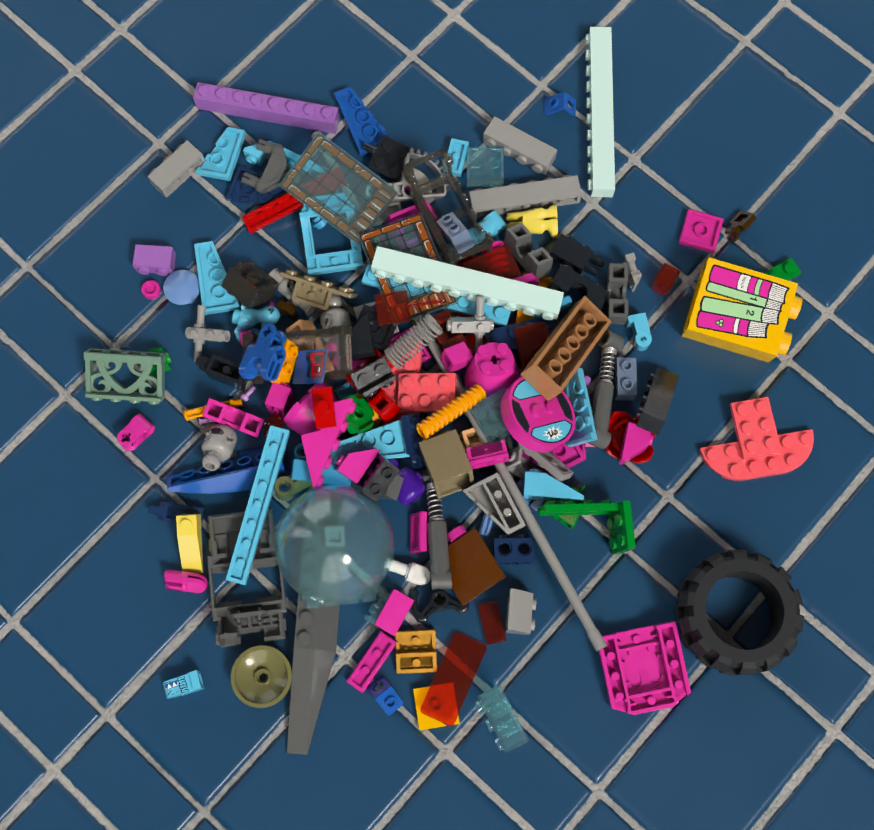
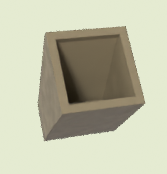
(447, 463)

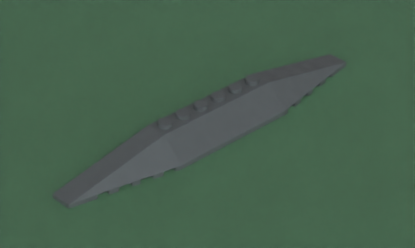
(312, 663)

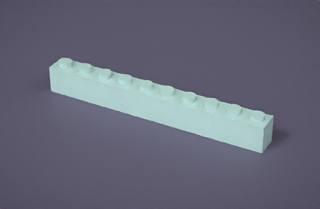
(600, 112)
(467, 283)

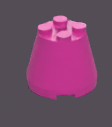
(492, 368)
(301, 415)

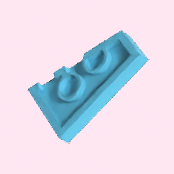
(223, 158)

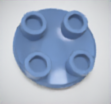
(181, 287)

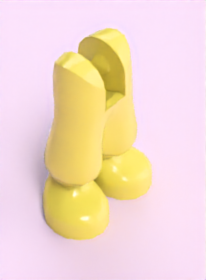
(534, 220)

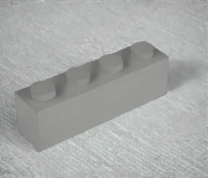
(519, 145)

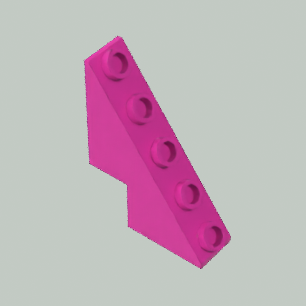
(320, 444)

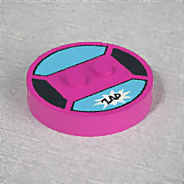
(534, 420)

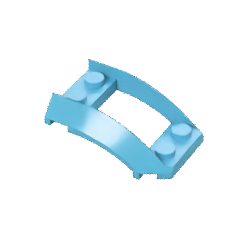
(327, 262)

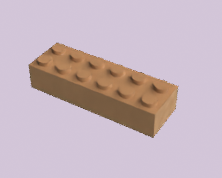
(566, 348)

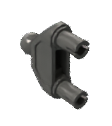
(275, 170)

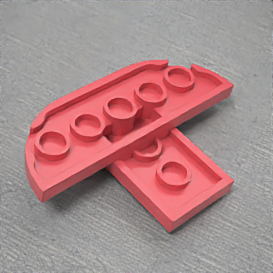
(417, 390)
(759, 447)

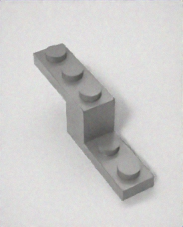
(550, 463)

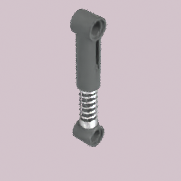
(603, 393)

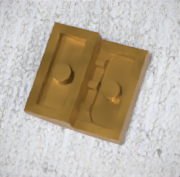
(416, 651)

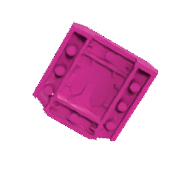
(644, 668)

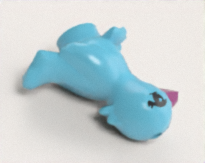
(248, 317)

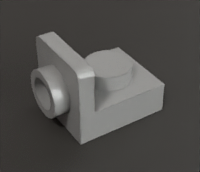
(517, 463)

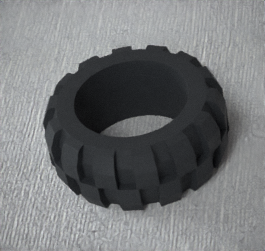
(775, 587)

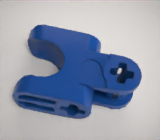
(265, 355)

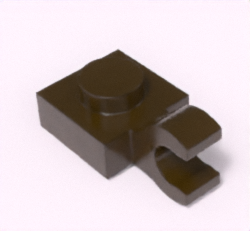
(740, 222)

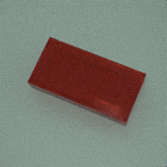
(492, 623)

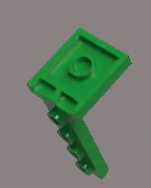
(618, 522)

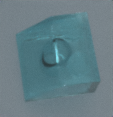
(489, 418)

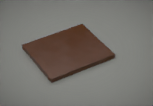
(472, 567)

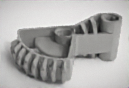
(421, 178)

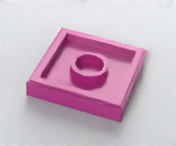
(701, 231)

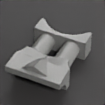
(633, 274)

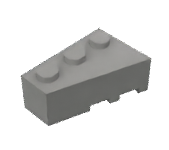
(496, 503)

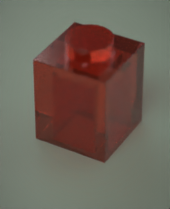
(665, 279)

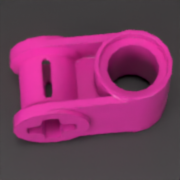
(136, 431)

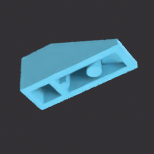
(544, 487)

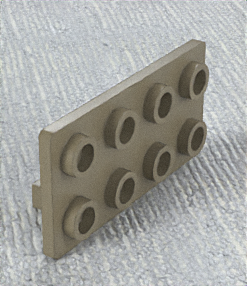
(313, 292)

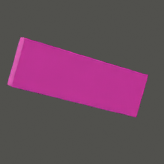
(371, 661)

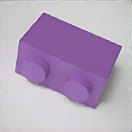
(154, 259)

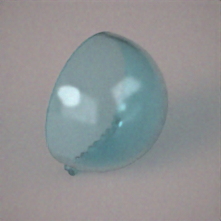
(335, 546)

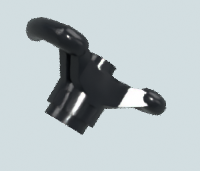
(439, 602)

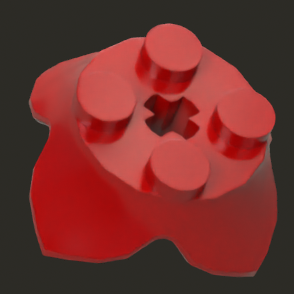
(617, 426)

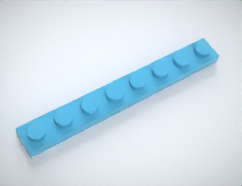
(497, 313)
(258, 505)

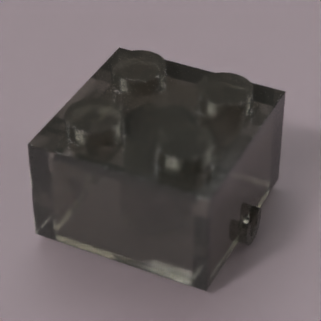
(249, 284)

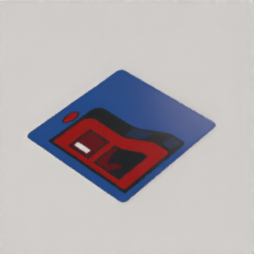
(310, 366)

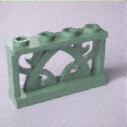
(145, 359)

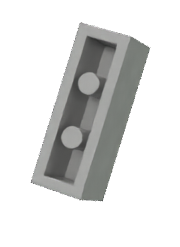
(176, 168)

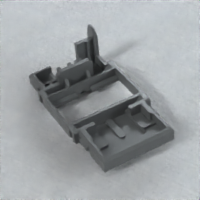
(235, 617)

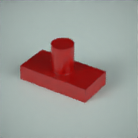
(324, 407)

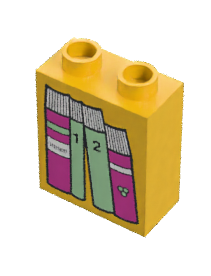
(742, 310)

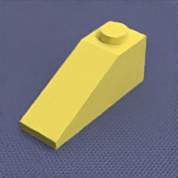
(190, 542)

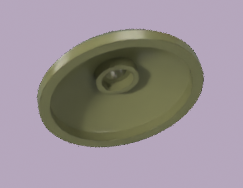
(247, 673)

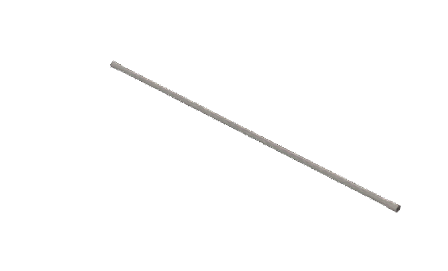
(592, 632)

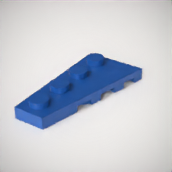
(359, 120)

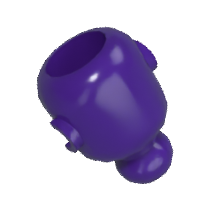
(412, 484)

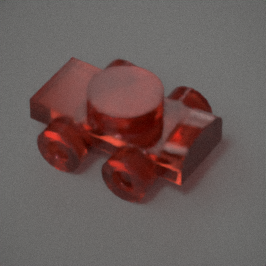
(274, 420)

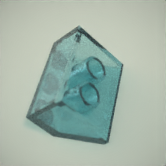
(501, 719)

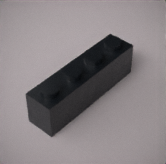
(657, 400)

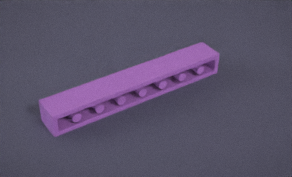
(266, 108)

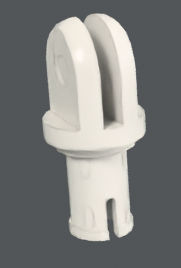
(412, 572)

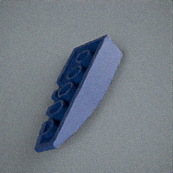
(232, 475)

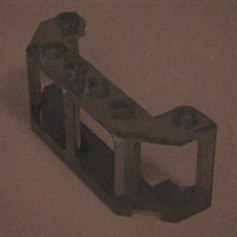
(484, 239)

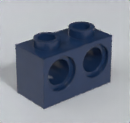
(514, 557)

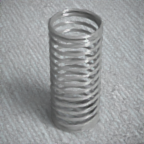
(432, 324)

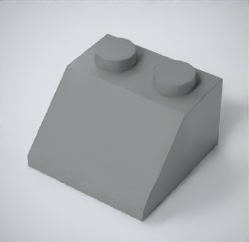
(519, 612)

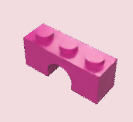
(233, 417)

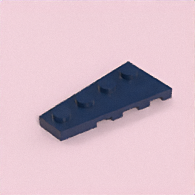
(247, 194)
(506, 333)

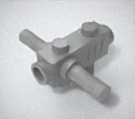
(478, 324)
(200, 333)

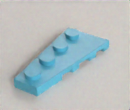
(211, 276)
(584, 423)
(387, 439)

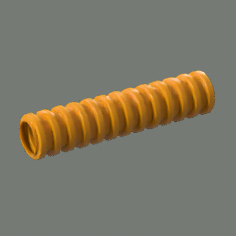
(451, 411)

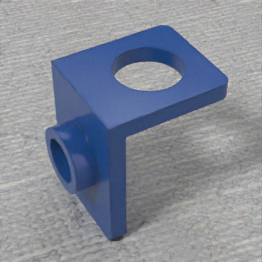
(559, 102)
(386, 696)

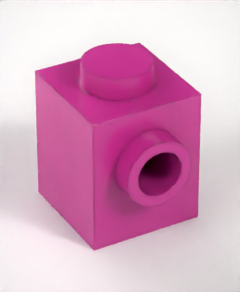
(456, 357)

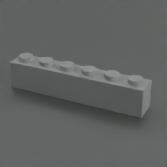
(525, 196)

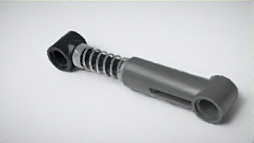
(437, 539)

